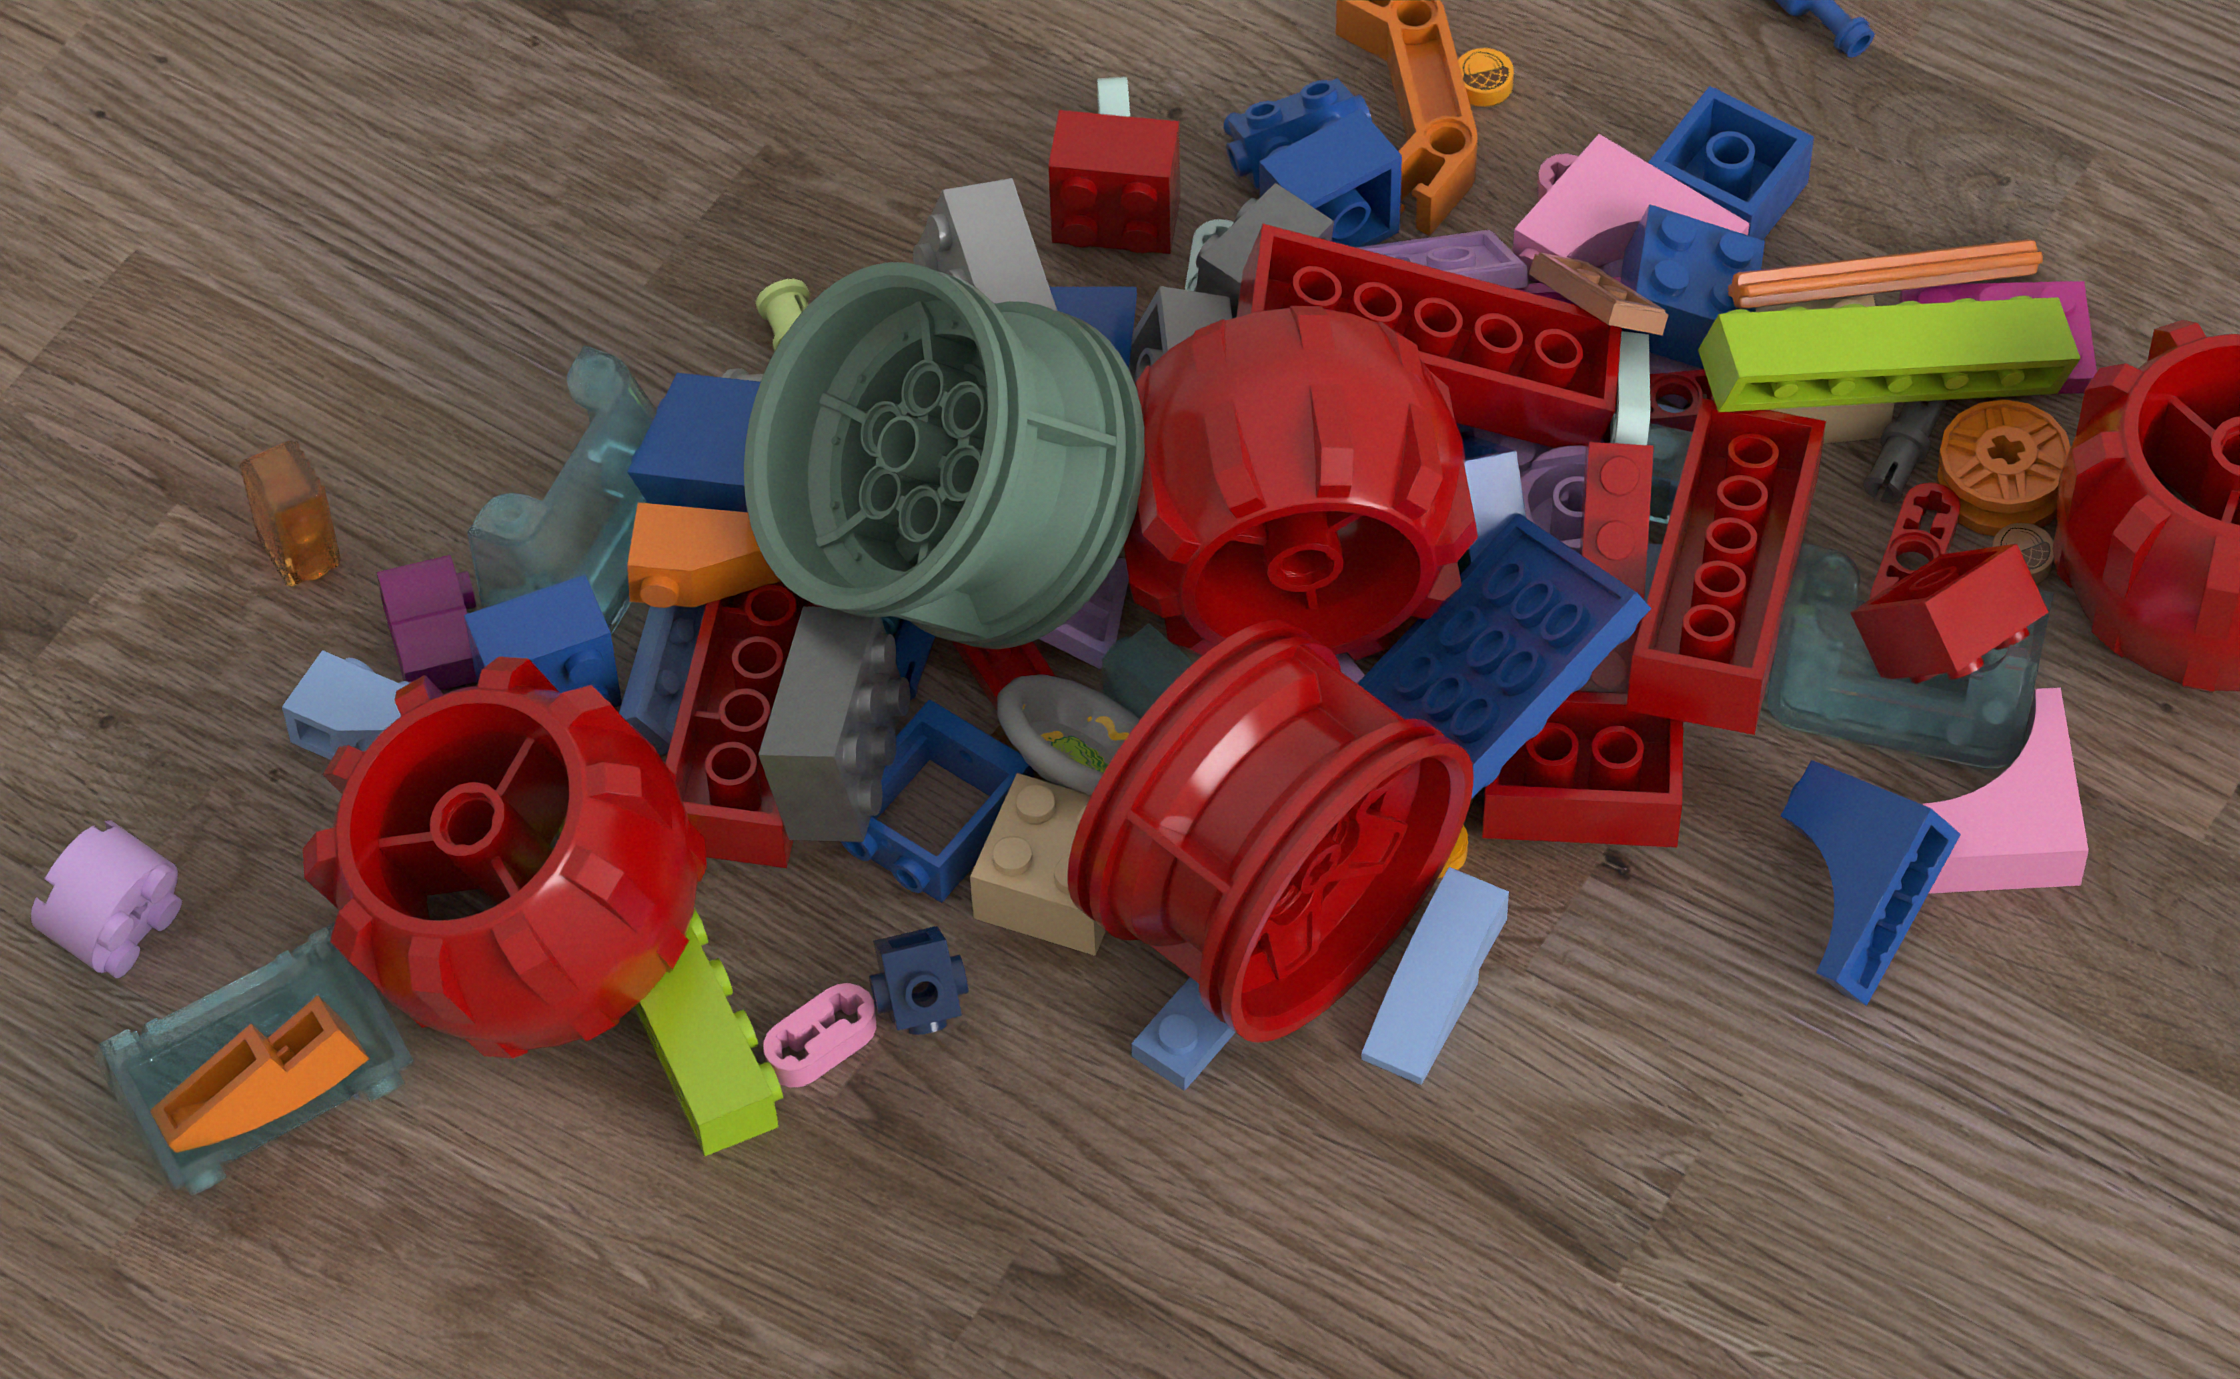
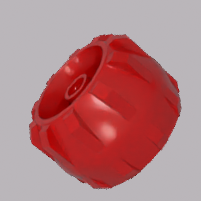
(1298, 480)
(2139, 559)
(470, 801)

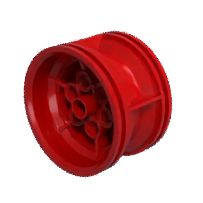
(1269, 828)

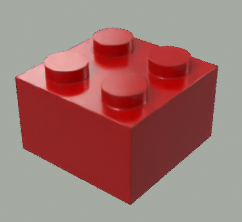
(1114, 181)
(1950, 614)

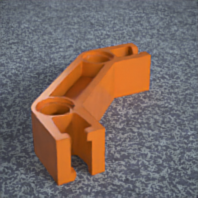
(1429, 95)

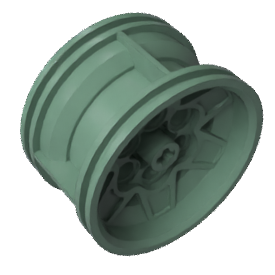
(943, 457)

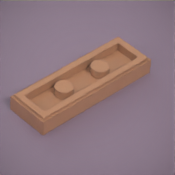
(1598, 293)

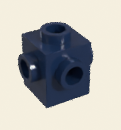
(914, 959)

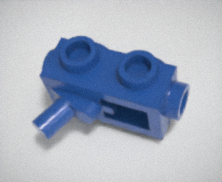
(1284, 122)

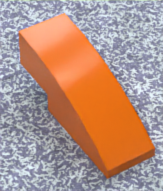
(260, 1078)

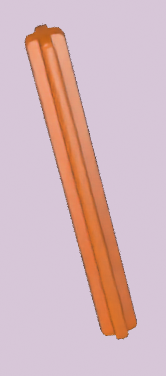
(1884, 274)

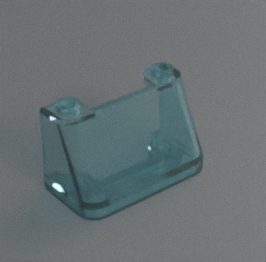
(589, 509)
(1832, 689)
(170, 1049)

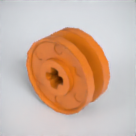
(2003, 465)

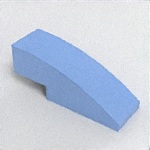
(1436, 975)

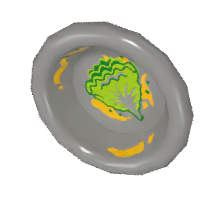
(1063, 728)

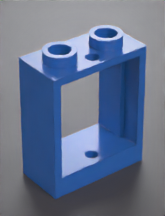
(966, 753)

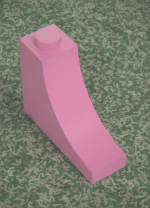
(1601, 203)
(2024, 823)

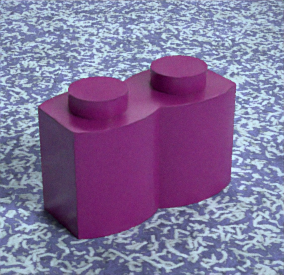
(427, 620)

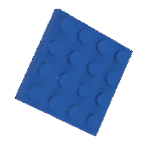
(1507, 645)

